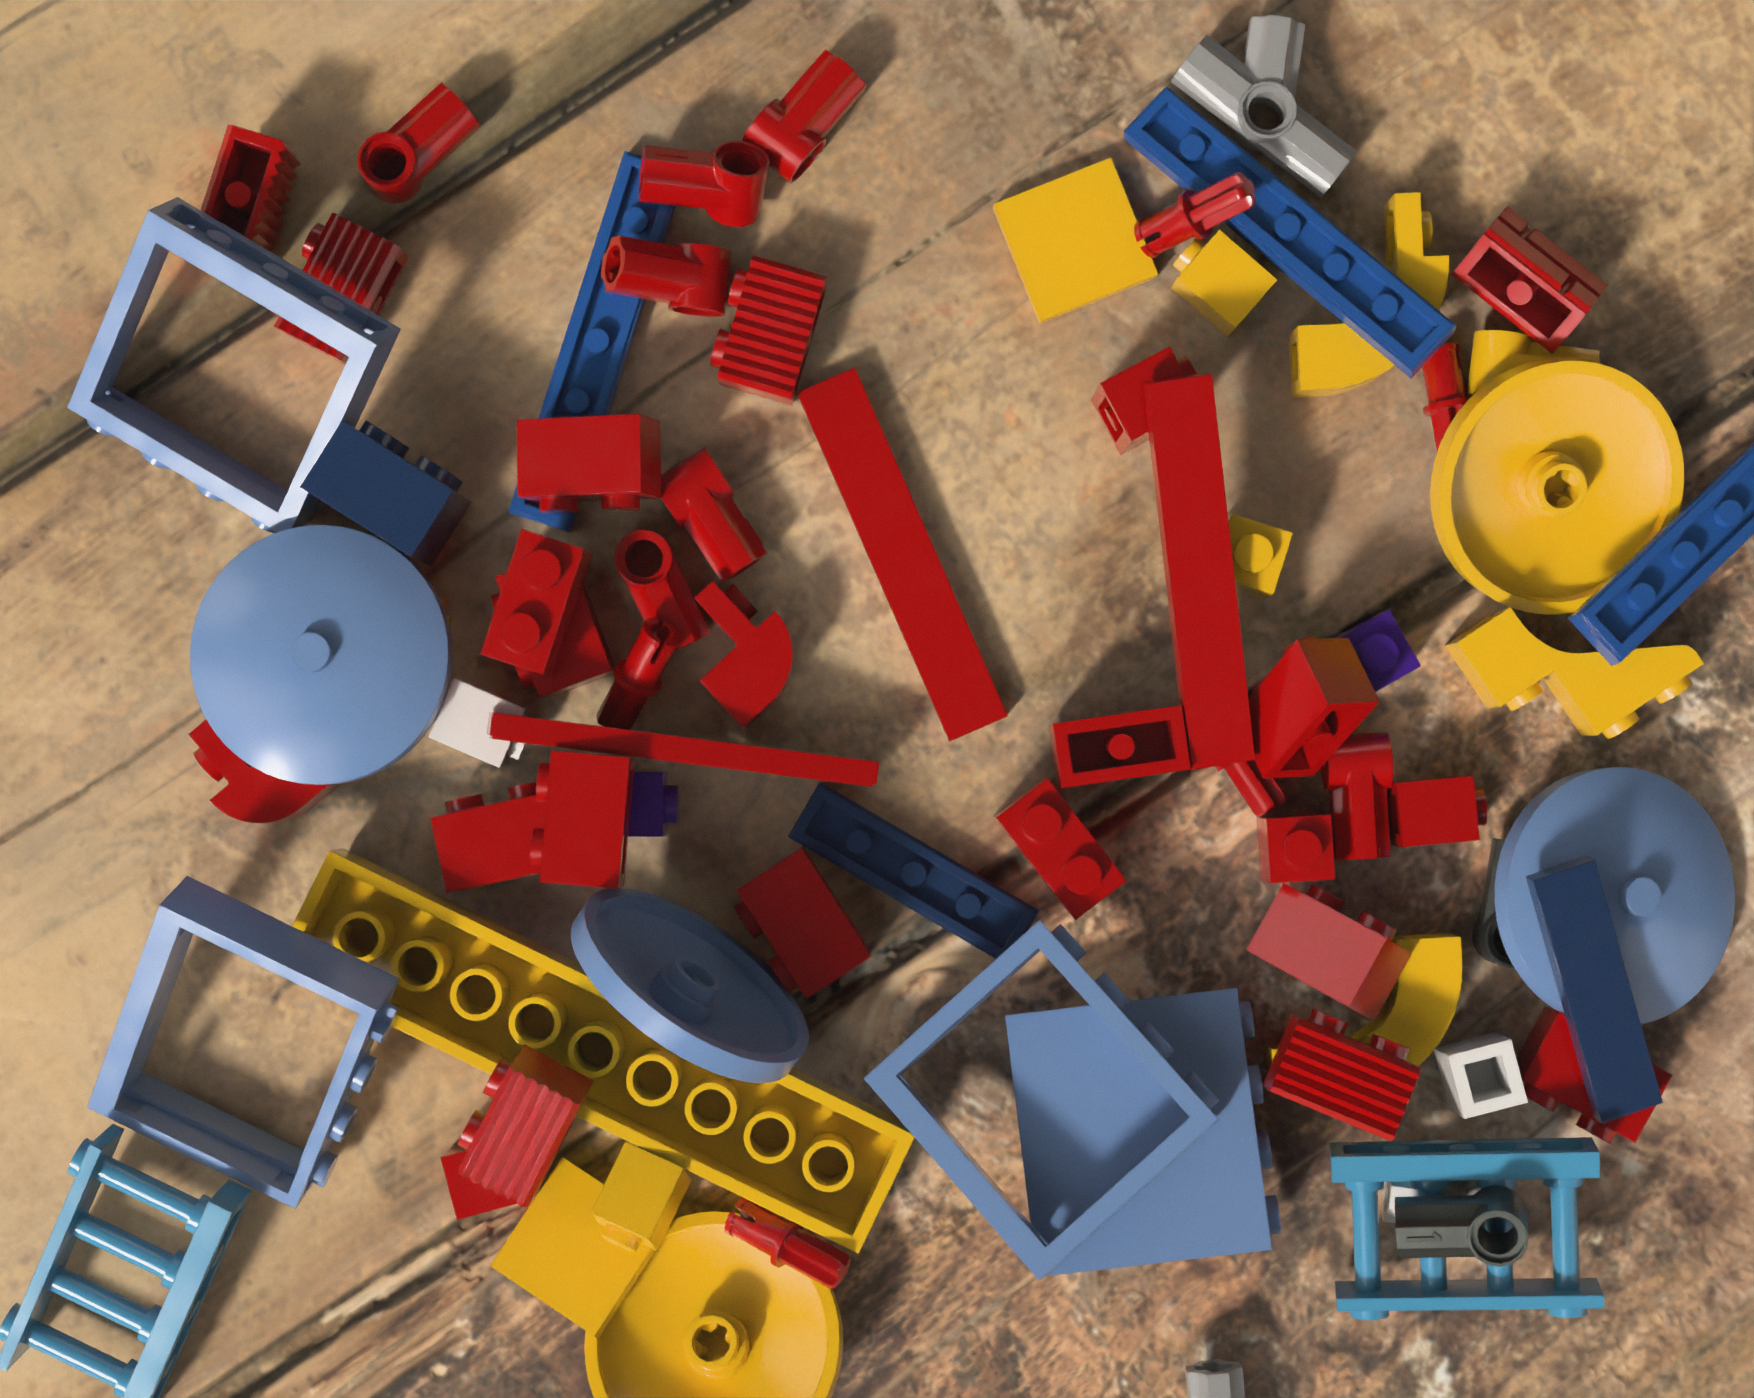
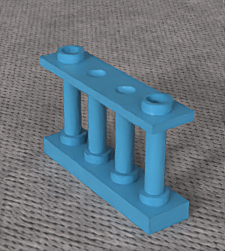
(1430, 1169)
(184, 1273)

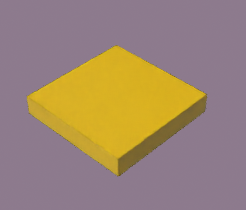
(1074, 240)
(561, 1253)

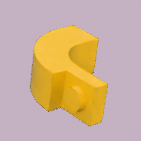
(1333, 356)
(1421, 999)

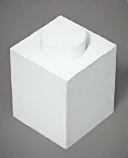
(464, 723)
(1480, 1075)

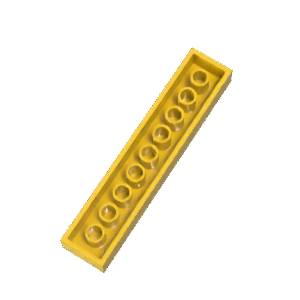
(492, 990)

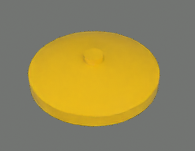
(1554, 482)
(717, 1324)

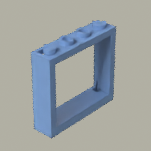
(271, 283)
(197, 1127)
(964, 1170)

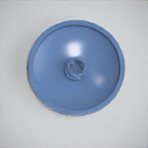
(321, 655)
(1659, 873)
(689, 985)

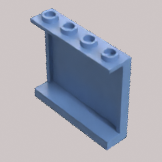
(1098, 1112)

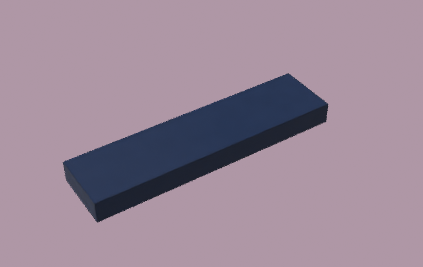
(911, 872)
(1594, 989)

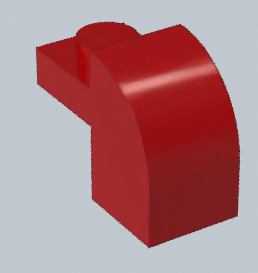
(759, 665)
(250, 792)

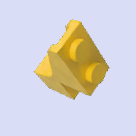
(1508, 661)

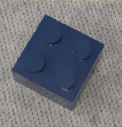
(378, 489)

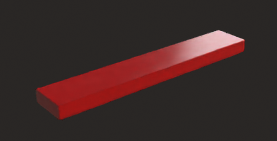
(902, 554)
(1199, 569)
(682, 749)

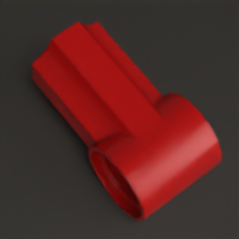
(797, 125)
(421, 138)
(722, 182)
(685, 275)
(703, 504)
(665, 593)
(1357, 791)

